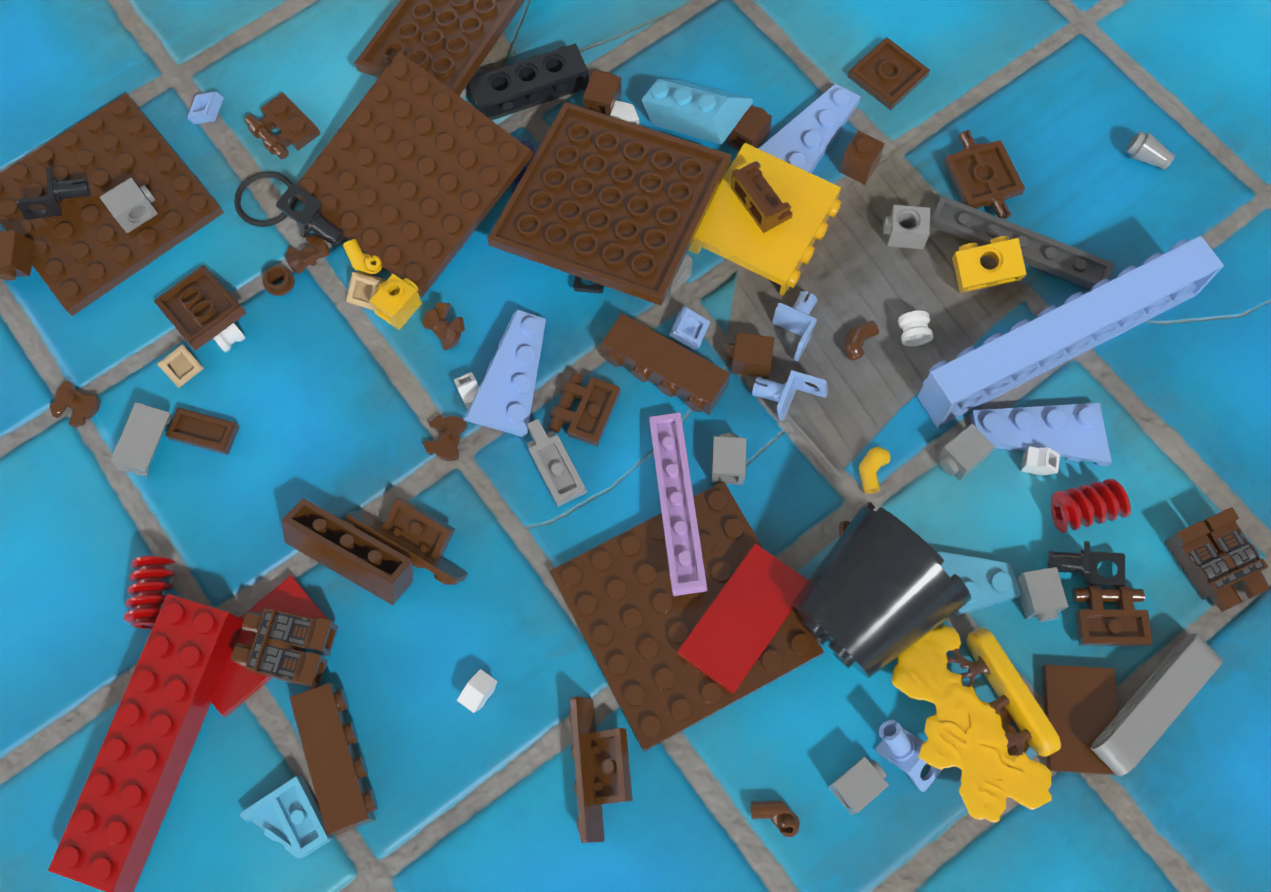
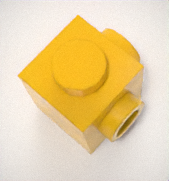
(396, 300)

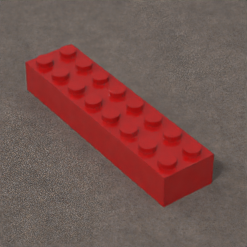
(147, 746)

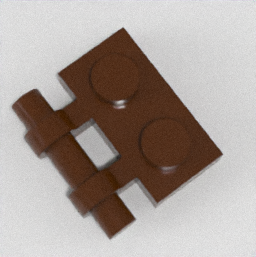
(289, 120)
(592, 413)
(1111, 627)

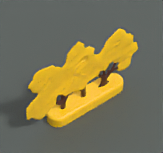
(971, 731)

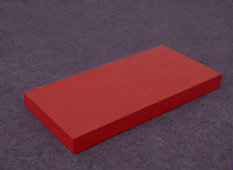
(743, 619)
(237, 682)

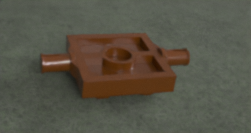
(984, 175)

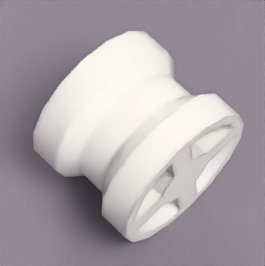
(915, 328)
(229, 337)

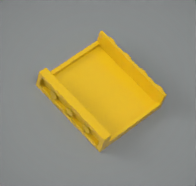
(781, 250)

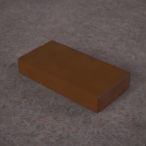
(202, 431)

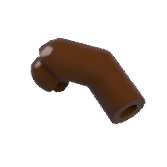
(855, 339)
(778, 813)

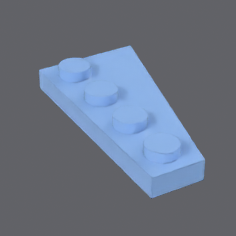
(814, 129)
(510, 380)
(1070, 430)

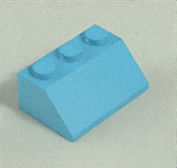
(694, 109)

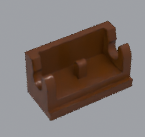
(759, 197)

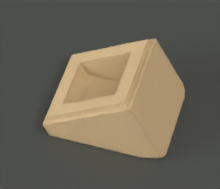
(362, 289)
(180, 366)

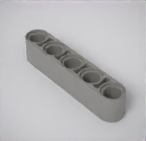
(1156, 704)

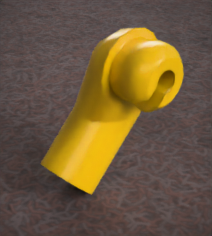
(361, 261)
(870, 465)

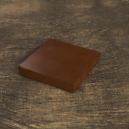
(888, 73)

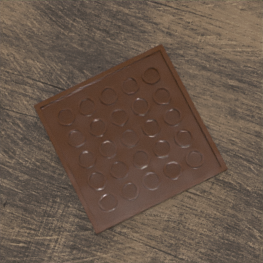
(413, 172)
(611, 202)
(86, 247)
(637, 625)

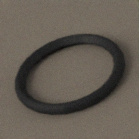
(248, 181)

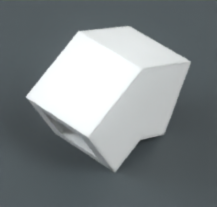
(625, 112)
(467, 388)
(1040, 461)
(477, 691)

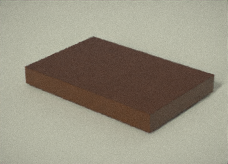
(199, 307)
(1079, 707)

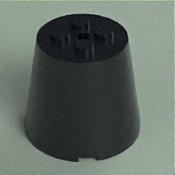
(878, 592)

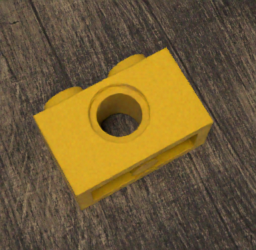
(1008, 262)

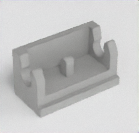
(140, 439)

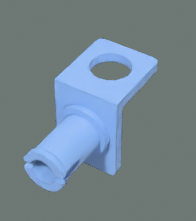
(797, 319)
(785, 392)
(903, 751)

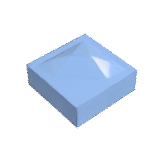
(205, 108)
(689, 328)

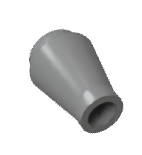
(1149, 150)

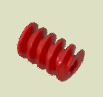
(1089, 503)
(147, 590)

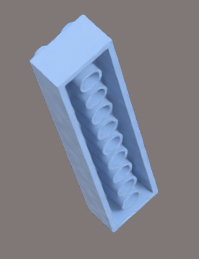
(1067, 330)

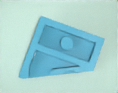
(987, 580)
(290, 818)

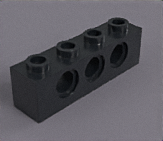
(529, 82)

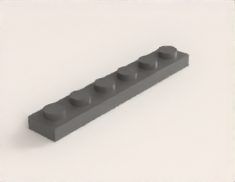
(1036, 248)

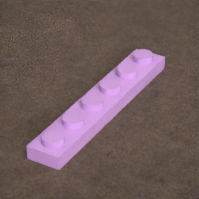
(677, 505)

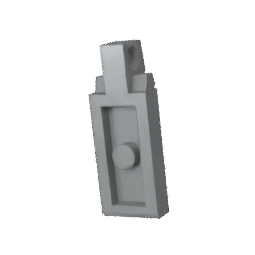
(554, 464)

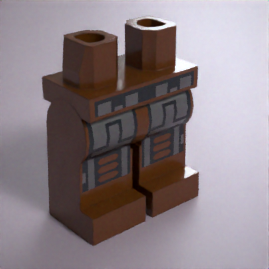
(1219, 557)
(275, 643)

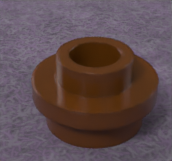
(275, 274)

